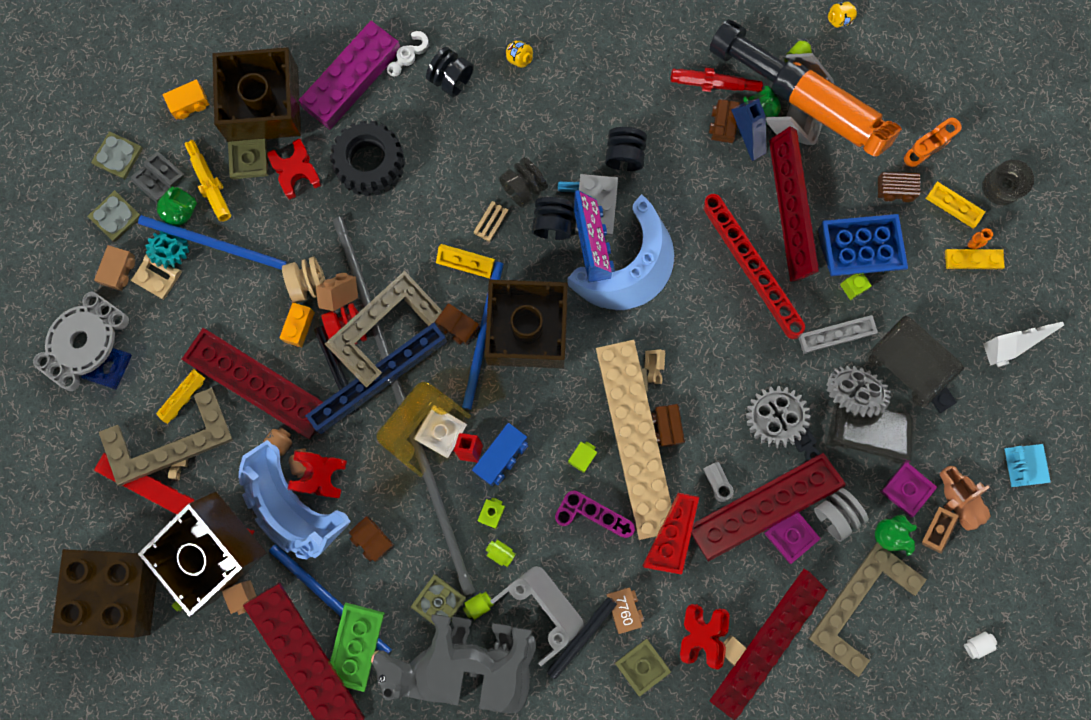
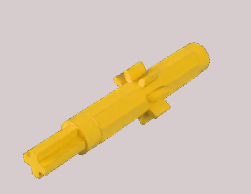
(210, 186)

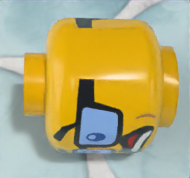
(842, 14)
(519, 54)

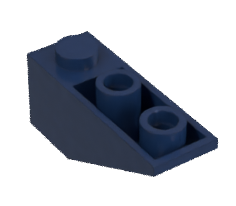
(752, 126)

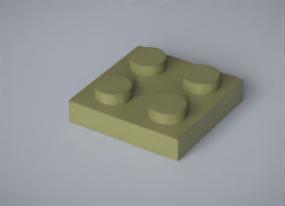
(248, 158)
(642, 667)

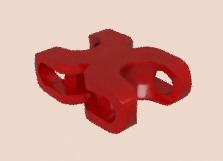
(294, 168)
(317, 474)
(705, 636)

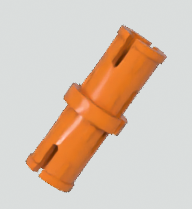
(980, 239)

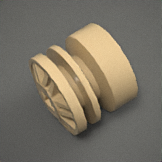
(302, 280)

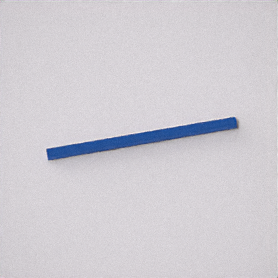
(211, 242)
(480, 348)
(313, 585)

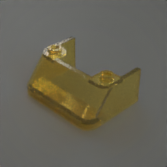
(408, 417)

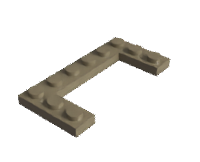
(344, 341)
(127, 469)
(827, 630)

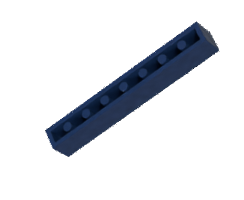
(392, 368)

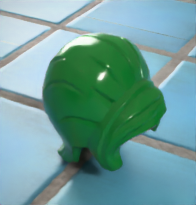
(769, 102)
(176, 206)
(894, 534)

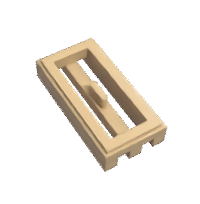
(498, 208)

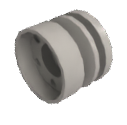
(842, 513)

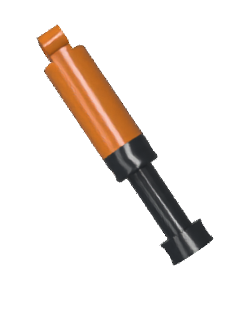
(809, 91)

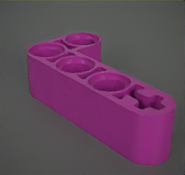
(596, 518)

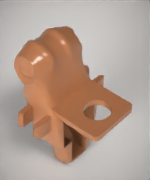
(964, 498)

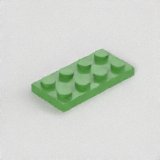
(355, 644)

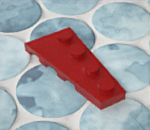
(673, 539)

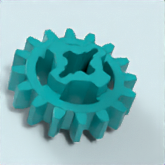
(166, 249)

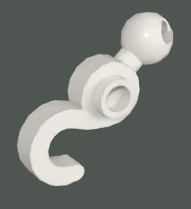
(406, 54)

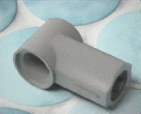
(718, 480)

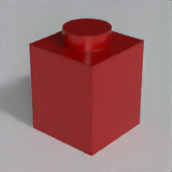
(468, 447)

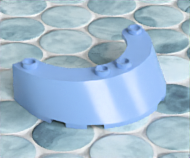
(640, 279)
(280, 511)

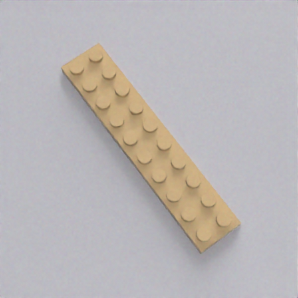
(635, 436)

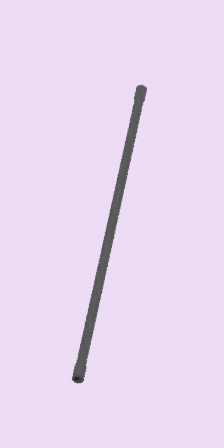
(464, 577)

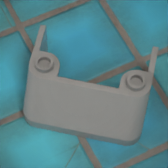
(806, 126)
(553, 602)

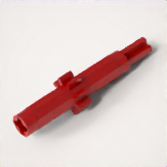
(709, 79)

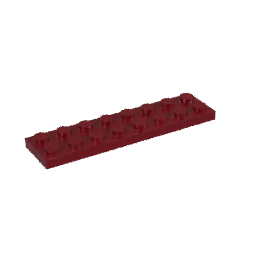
(793, 205)
(252, 381)
(766, 506)
(768, 645)
(301, 656)

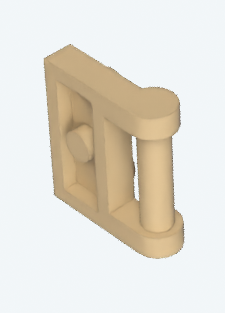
(153, 282)

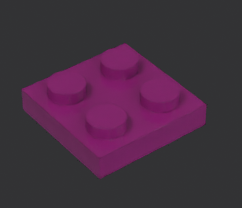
(908, 489)
(792, 537)

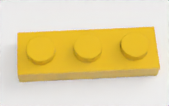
(955, 205)
(974, 259)
(465, 261)
(180, 396)

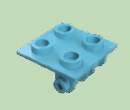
(1027, 465)

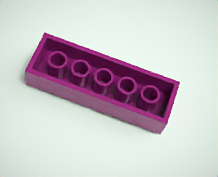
(350, 75)

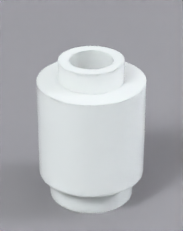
(980, 645)

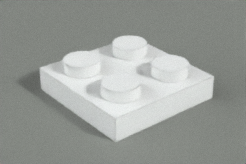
(440, 432)

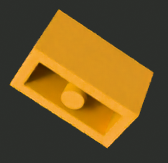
(186, 100)
(297, 325)

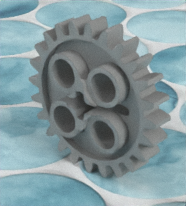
(868, 399)
(794, 409)

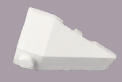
(1011, 345)

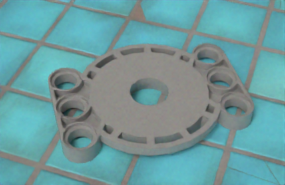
(99, 344)

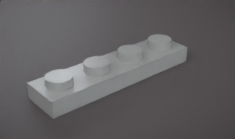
(838, 334)

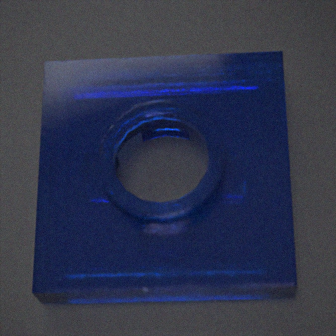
(117, 370)

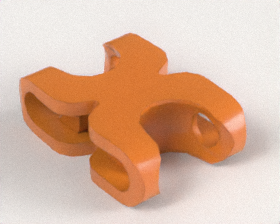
(932, 142)

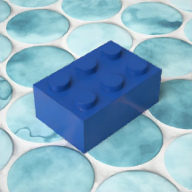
(501, 455)

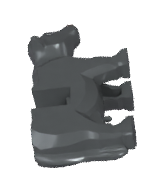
(440, 669)

